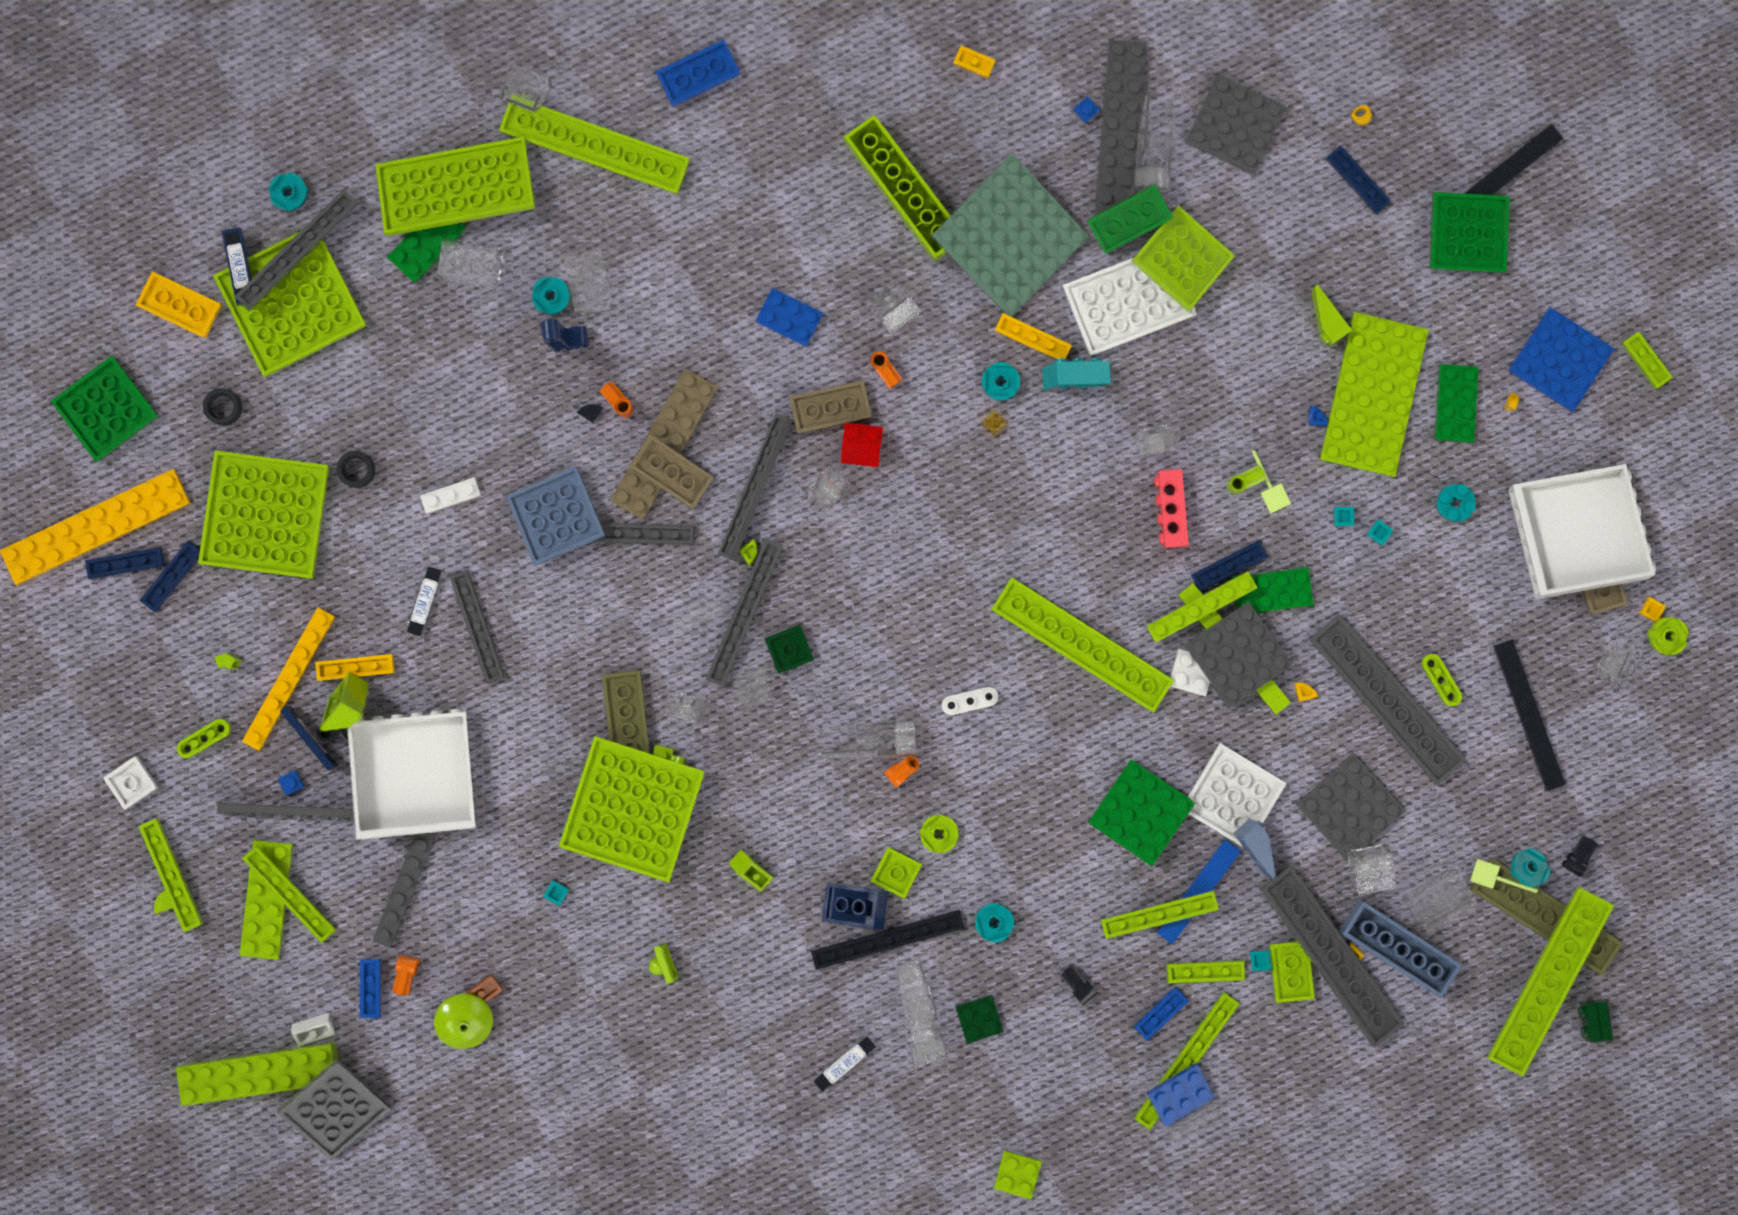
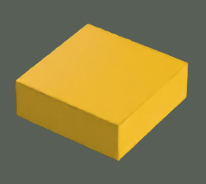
(1652, 609)

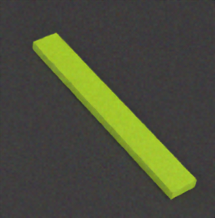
(1270, 691)
(1193, 1050)

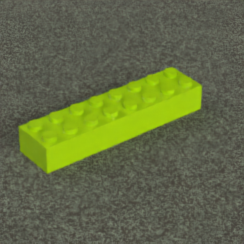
(898, 183)
(253, 1073)

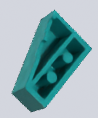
(1076, 373)

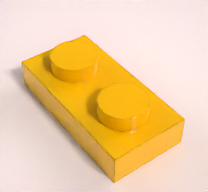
(974, 62)

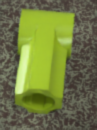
(1247, 479)

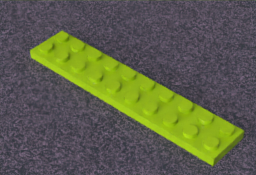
(597, 146)
(1082, 645)
(1550, 981)

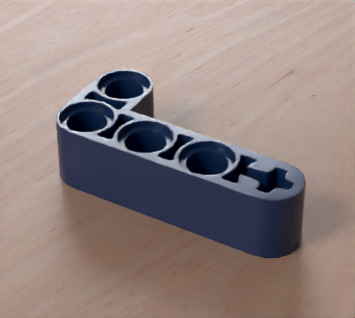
(559, 337)

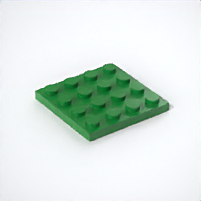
(1469, 232)
(104, 408)
(1141, 813)

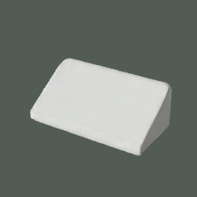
(313, 1029)

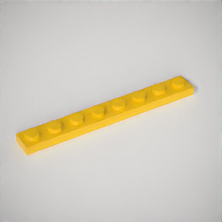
(288, 679)

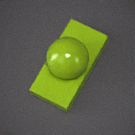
(663, 964)

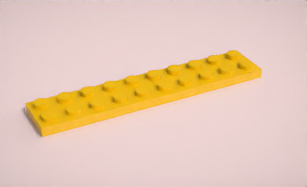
(95, 527)

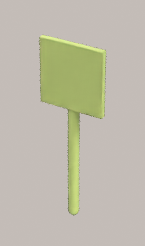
(1274, 497)
(1486, 875)

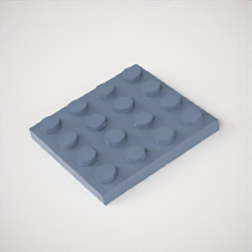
(555, 516)

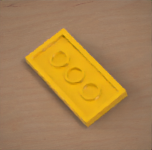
(178, 305)

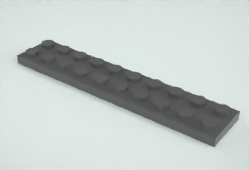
(1120, 122)
(1387, 700)
(1332, 956)

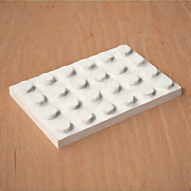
(1120, 306)

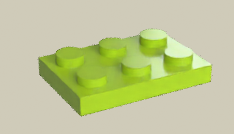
(1291, 973)

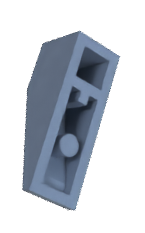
(1257, 845)

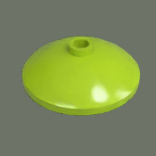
(461, 1010)

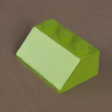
(345, 703)

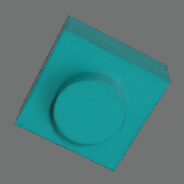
(1343, 516)
(1379, 532)
(556, 893)
(1261, 960)

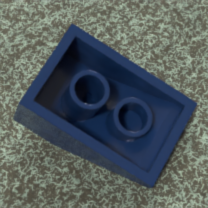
(855, 906)

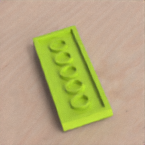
(263, 909)

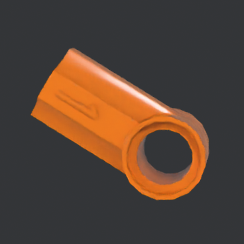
(886, 371)
(616, 399)
(900, 771)
(405, 970)

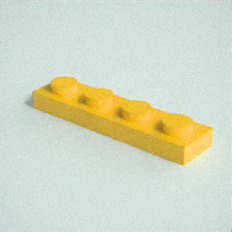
(1032, 337)
(358, 666)

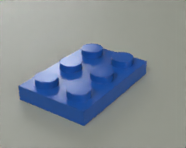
(789, 317)
(1180, 1095)

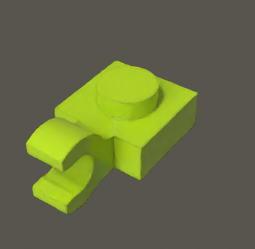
(667, 753)

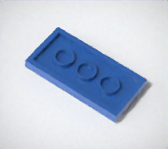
(698, 73)

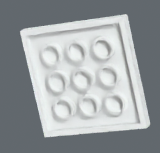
(1232, 792)

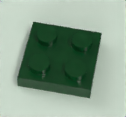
(789, 649)
(979, 1019)

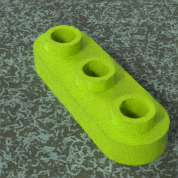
(1448, 686)
(196, 742)

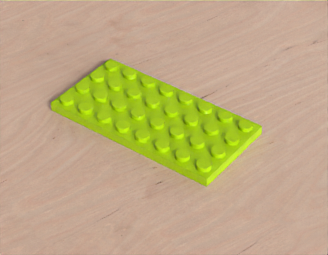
(455, 186)
(1374, 394)

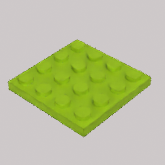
(1183, 258)

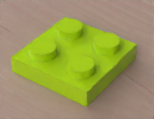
(896, 872)
(1017, 1174)

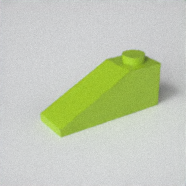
(1329, 321)

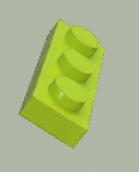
(1647, 360)

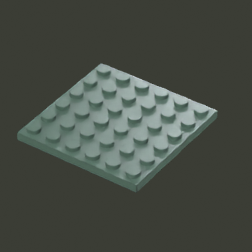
(1010, 235)

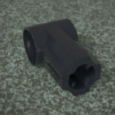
(1578, 859)
(1081, 989)

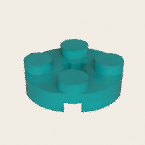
(287, 181)
(551, 285)
(993, 389)
(1461, 493)
(1523, 874)
(1003, 928)

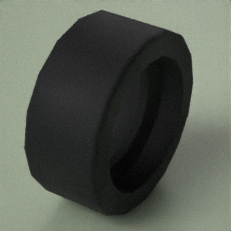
(207, 406)
(342, 464)

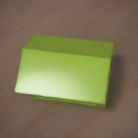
(228, 661)

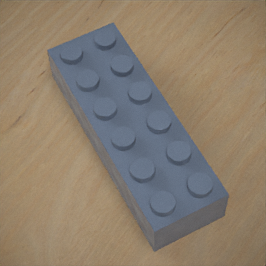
(1400, 948)

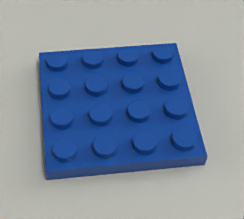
(1561, 359)

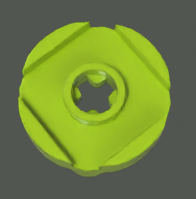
(1678, 638)
(937, 844)

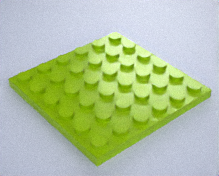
(299, 314)
(264, 514)
(631, 809)

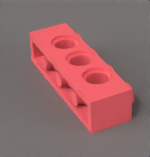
(1174, 479)

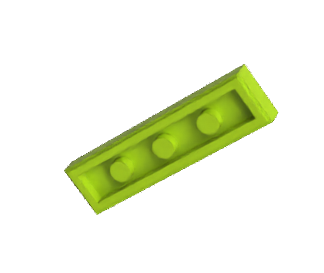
(1205, 971)

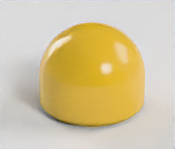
(1362, 120)

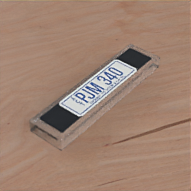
(424, 601)
(844, 1063)

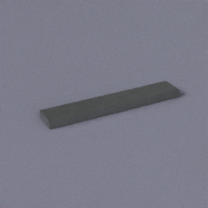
(647, 534)
(477, 627)

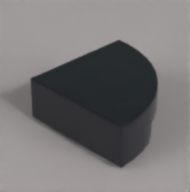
(590, 412)

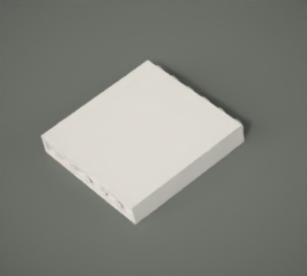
(1581, 531)
(411, 774)

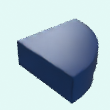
(1316, 417)

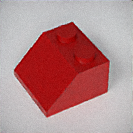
(861, 444)

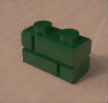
(1595, 1021)

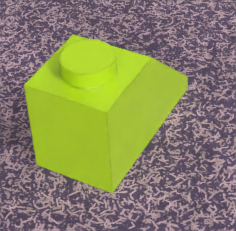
(750, 870)

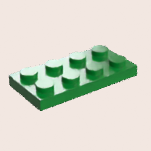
(1130, 218)
(422, 249)
(1456, 403)
(1279, 590)

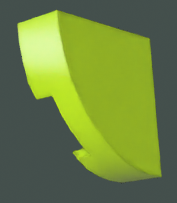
(749, 552)
(162, 903)

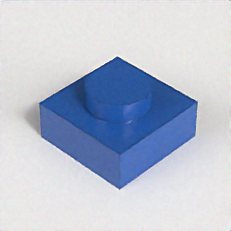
(1086, 110)
(291, 782)

